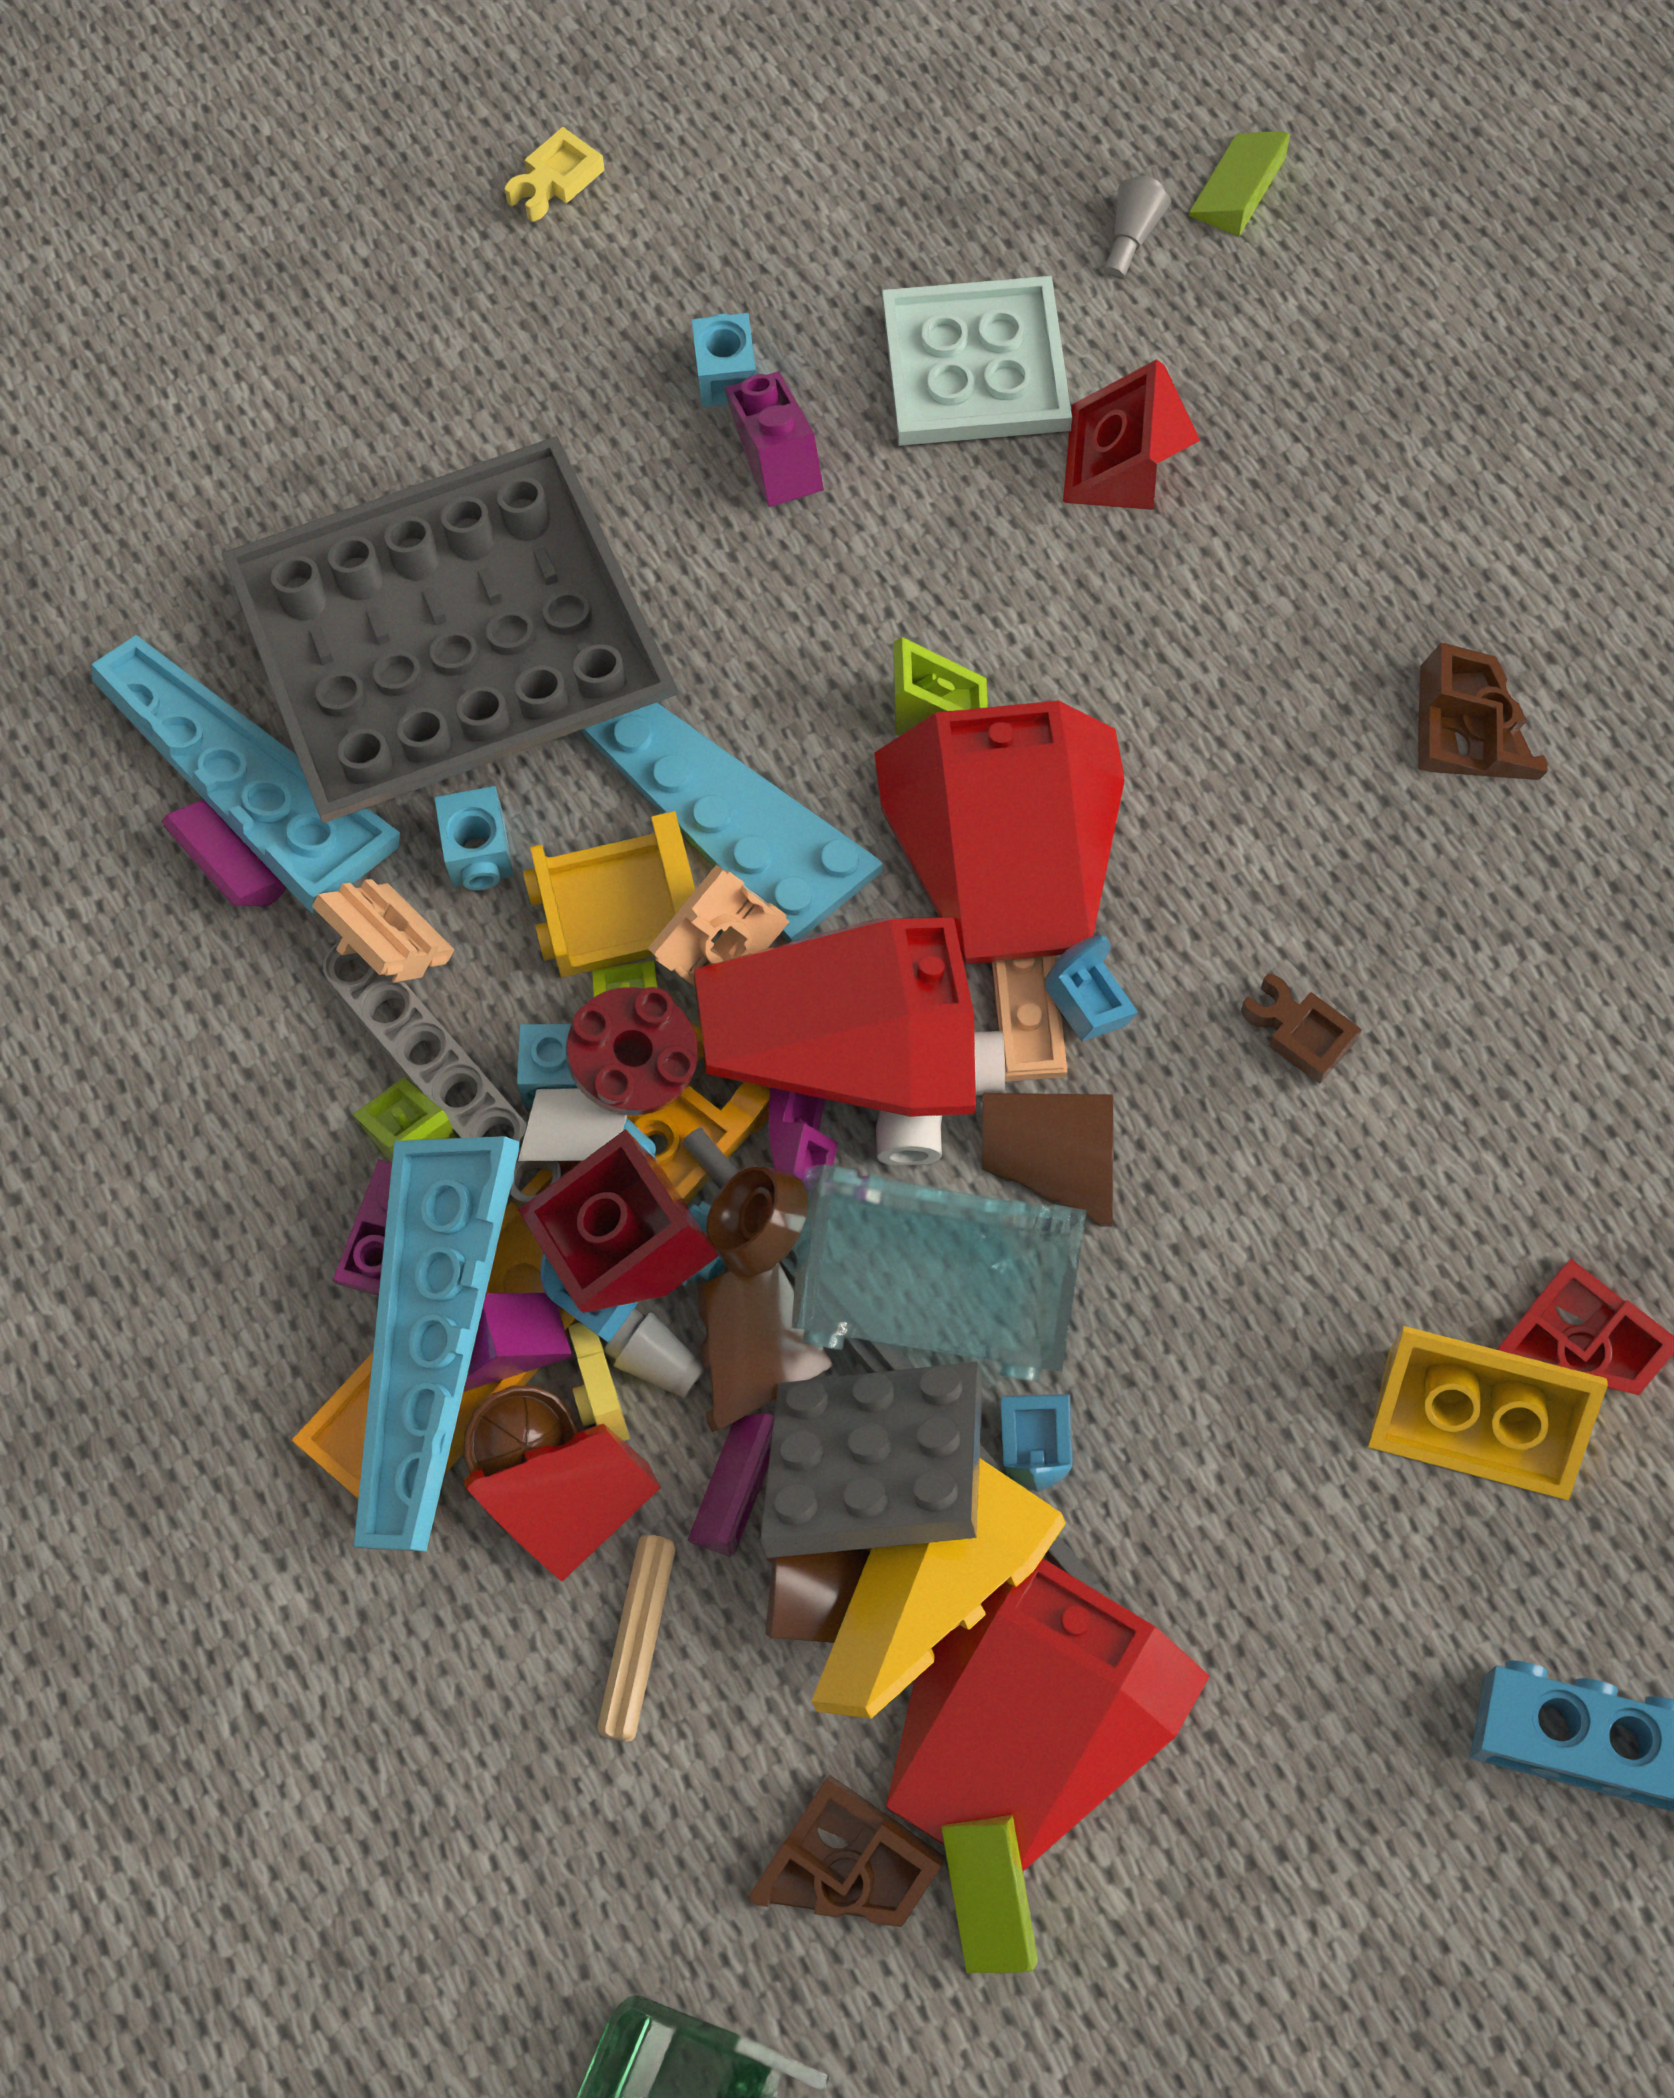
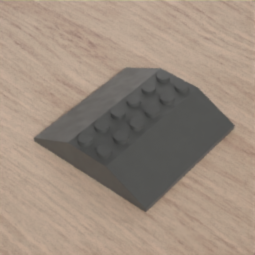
(445, 628)

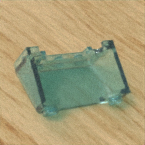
(936, 1270)

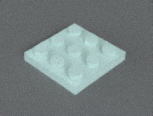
(976, 360)

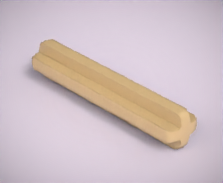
(636, 1638)

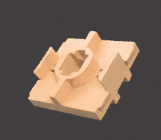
(716, 905)
(383, 930)

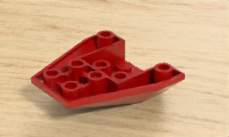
(1007, 822)
(848, 1017)
(1038, 1711)

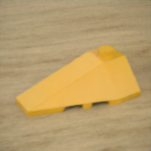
(927, 1589)

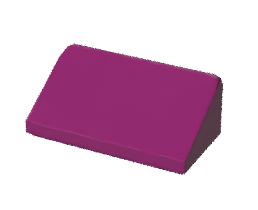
(223, 856)
(734, 1485)

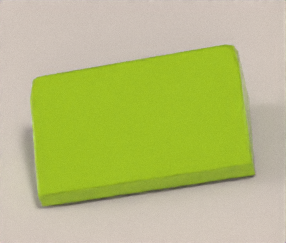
(1241, 180)
(990, 1896)

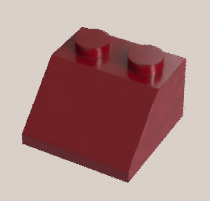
(617, 1228)

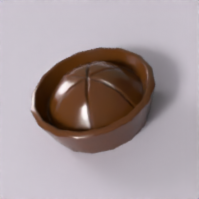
(757, 1219)
(514, 1424)

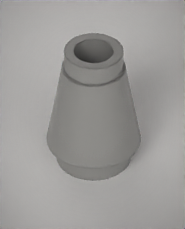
(654, 1354)

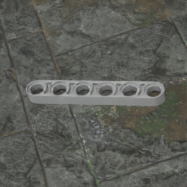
(439, 1075)

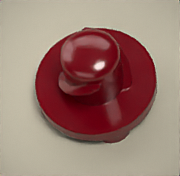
(632, 1050)

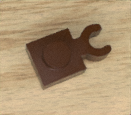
(1307, 1033)

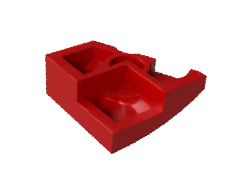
(1612, 1344)
(567, 1496)

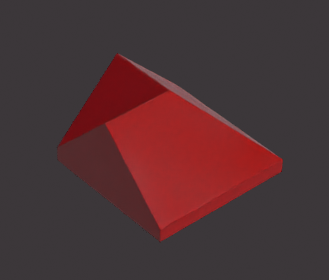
(1122, 437)

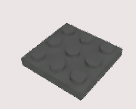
(874, 1461)

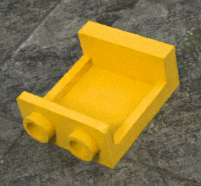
(609, 898)

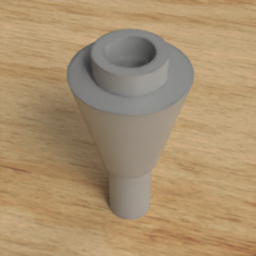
(1138, 210)

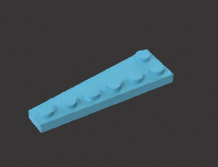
(242, 774)
(737, 816)
(432, 1291)

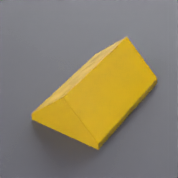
(1485, 1412)

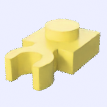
(557, 169)
(597, 1397)

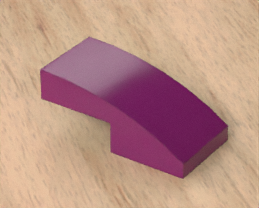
(796, 1134)

